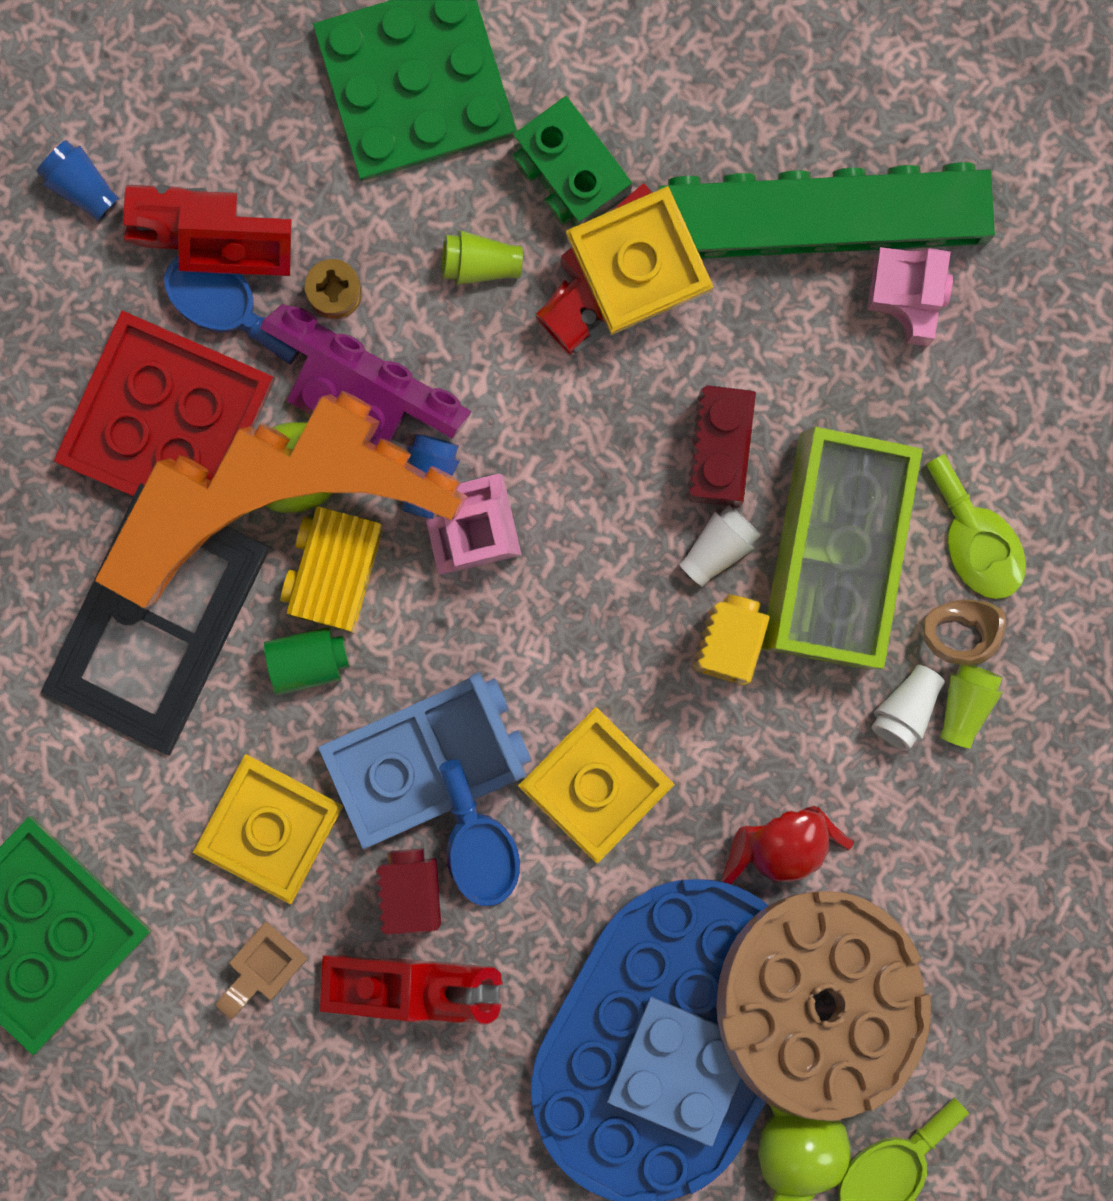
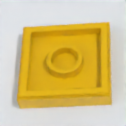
(639, 260)
(596, 785)
(268, 829)

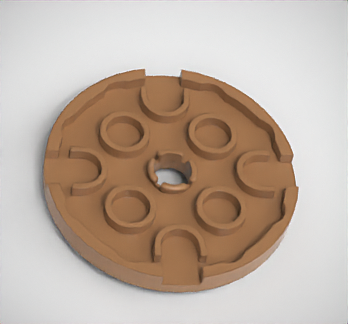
(771, 1017)

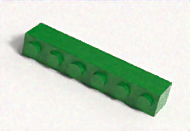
(837, 211)

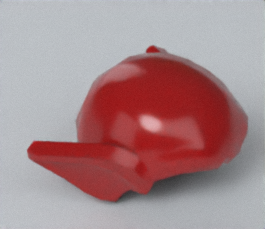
(785, 847)

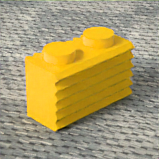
(332, 569)
(732, 640)

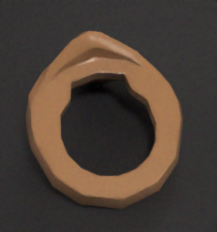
(987, 619)

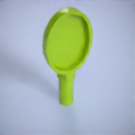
(979, 540)
(895, 1165)

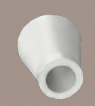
(720, 545)
(908, 709)

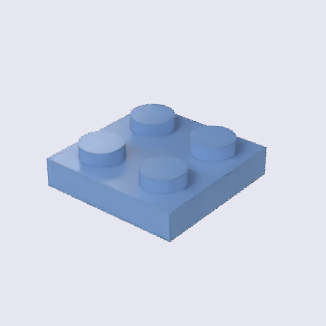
(676, 1072)

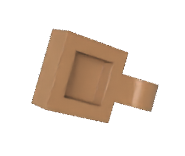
(264, 965)

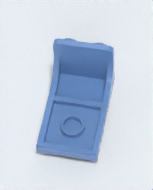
(392, 766)

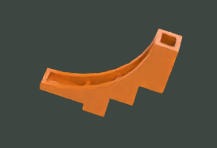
(332, 455)

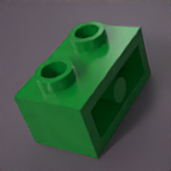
(570, 164)

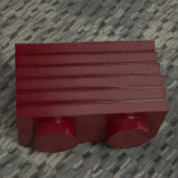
(721, 446)
(409, 892)

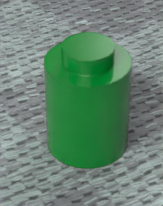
(305, 660)

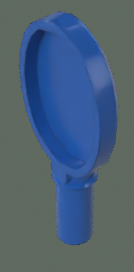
(220, 305)
(479, 849)

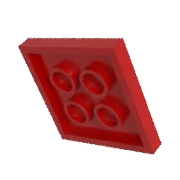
(159, 401)

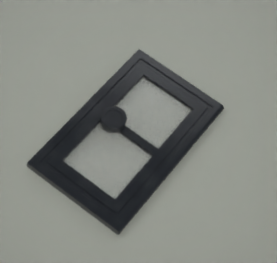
(150, 663)

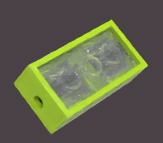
(842, 548)

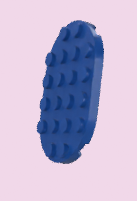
(659, 946)

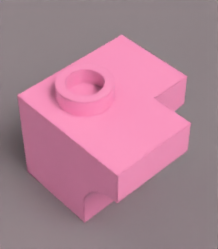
(911, 289)
(480, 532)

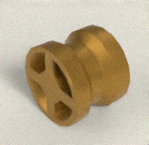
(335, 300)

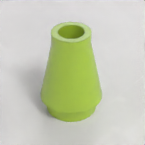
(478, 259)
(969, 703)

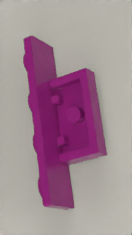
(343, 364)

